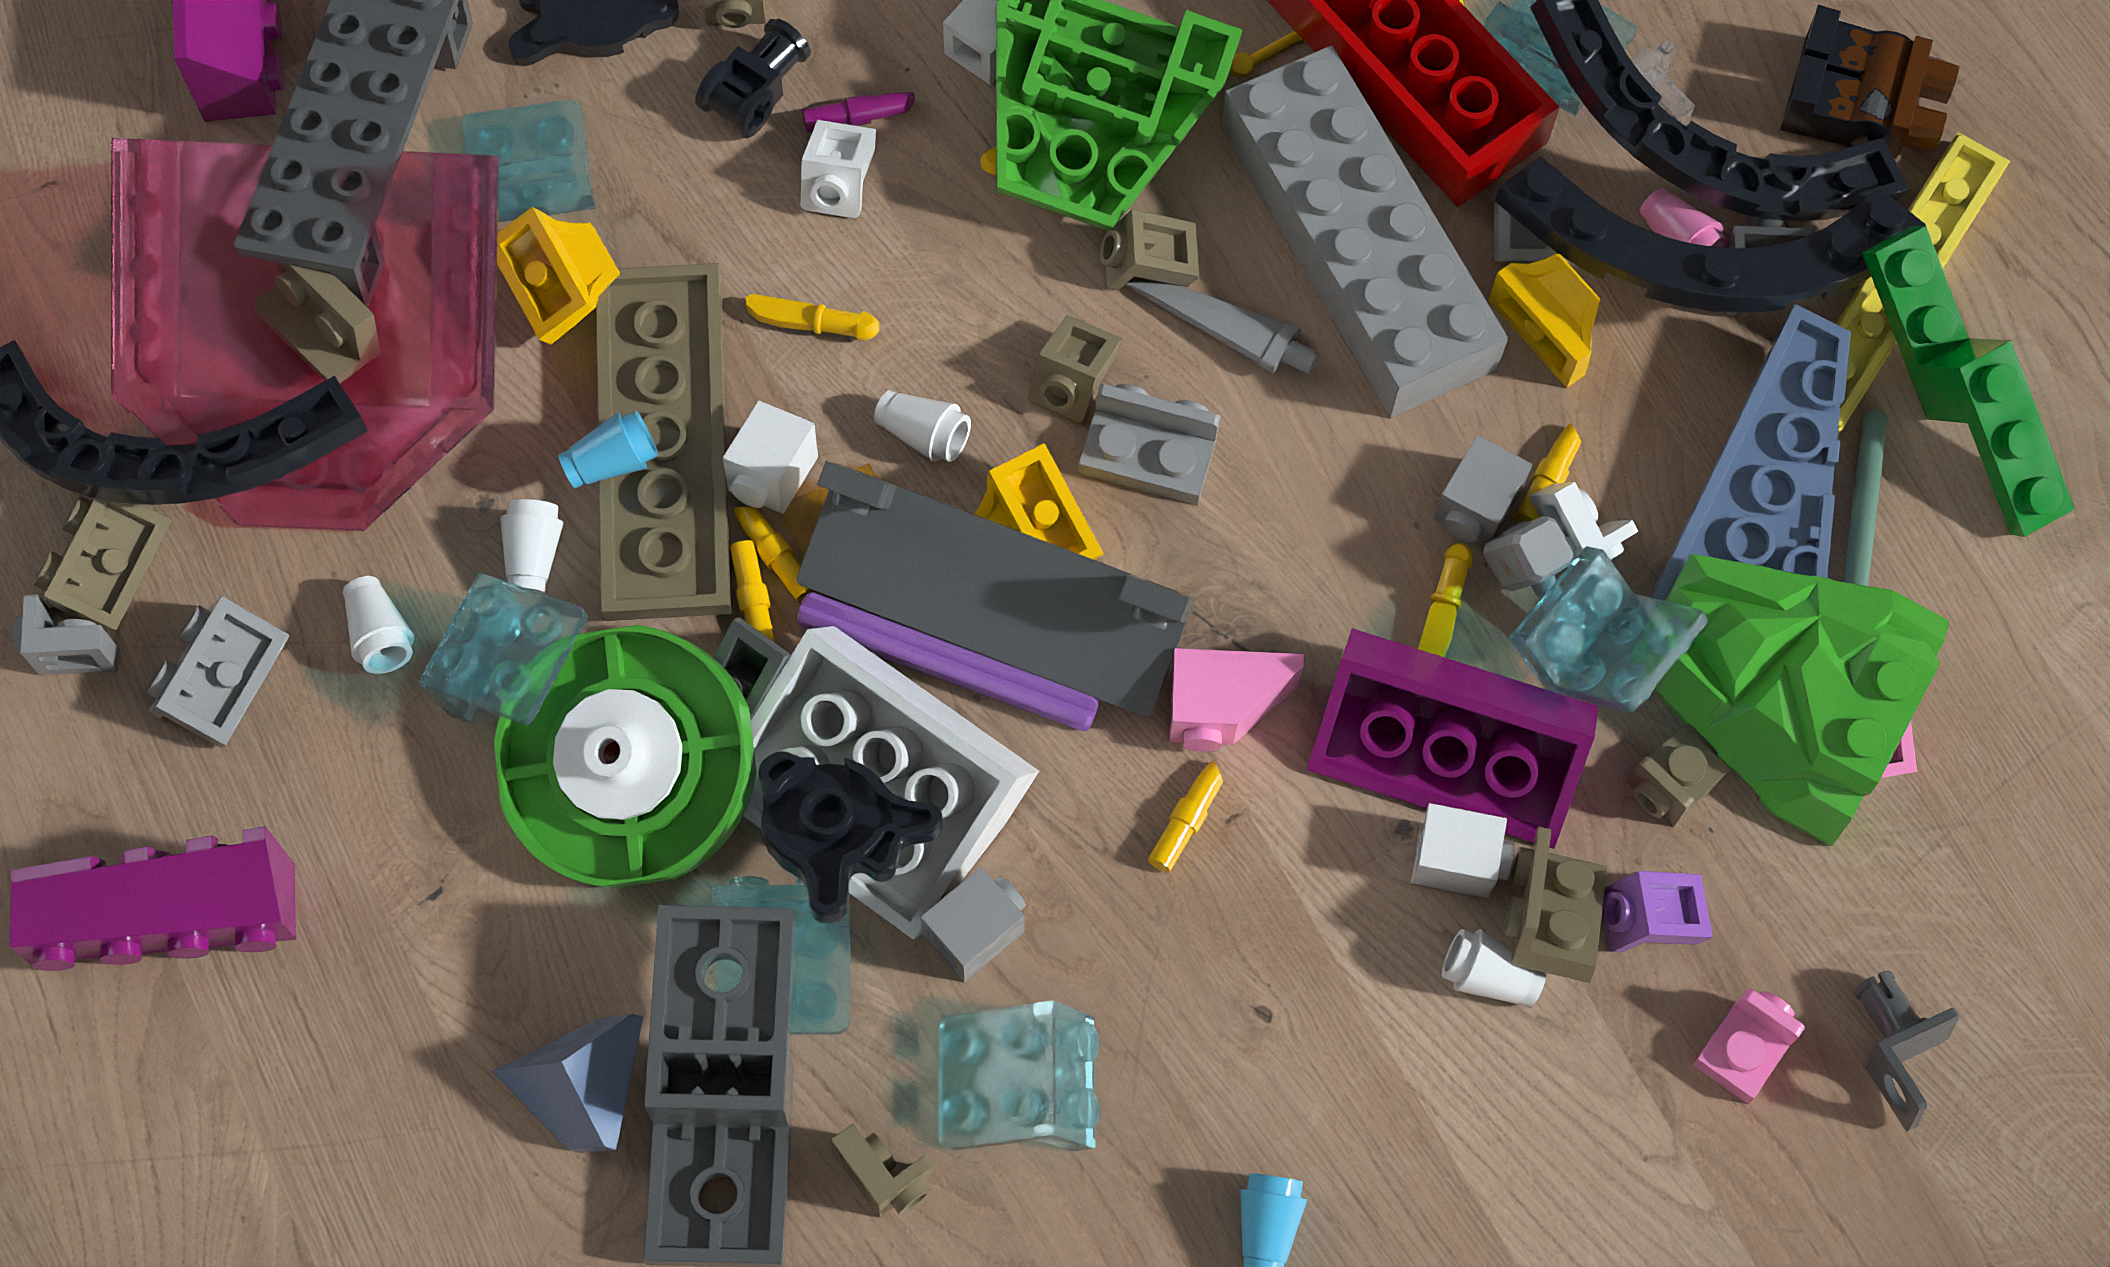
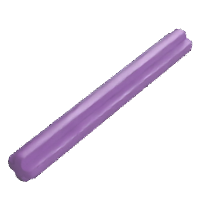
(951, 662)

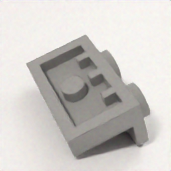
(1150, 443)
(217, 671)

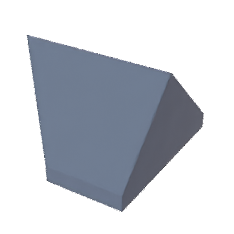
(579, 1081)

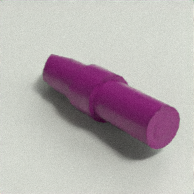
(859, 109)

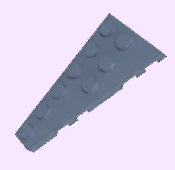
(1775, 473)

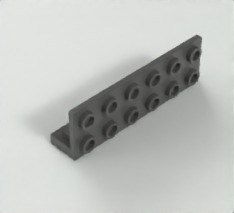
(348, 134)
(994, 590)

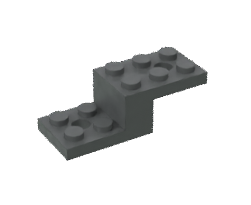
(720, 1086)

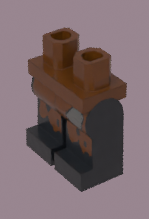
(1867, 86)

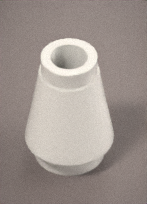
(925, 424)
(530, 542)
(376, 627)
(1484, 968)

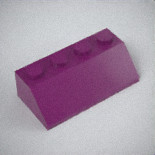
(229, 55)
(1453, 736)

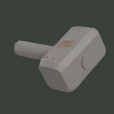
(1529, 555)

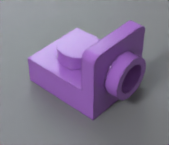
(1655, 910)

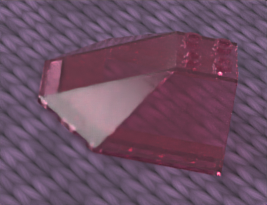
(202, 359)

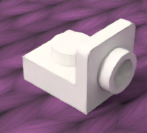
(836, 168)
(1578, 517)

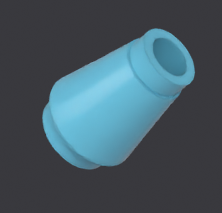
(610, 450)
(1269, 1219)

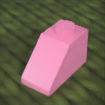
(1226, 693)

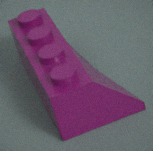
(155, 903)

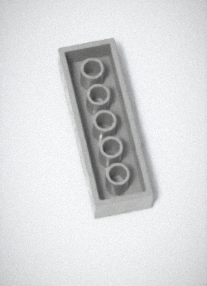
(1362, 231)

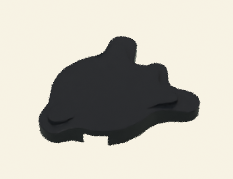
(587, 26)
(835, 824)

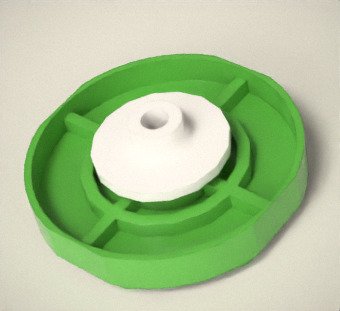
(679, 769)

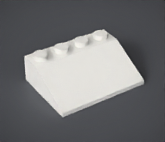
(852, 705)

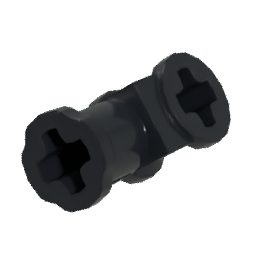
(751, 82)

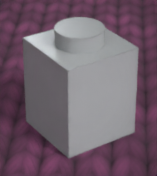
(1482, 492)
(975, 922)

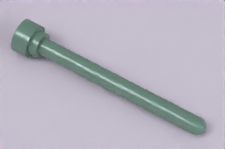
(1865, 498)

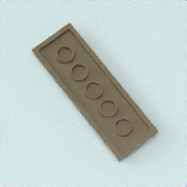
(669, 522)

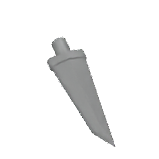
(1249, 333)

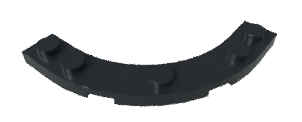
(1691, 155)
(1694, 273)
(154, 473)

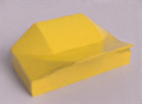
(554, 270)
(1550, 312)
(1035, 500)

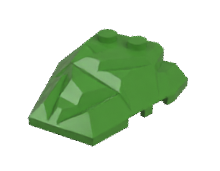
(1097, 100)
(1801, 683)

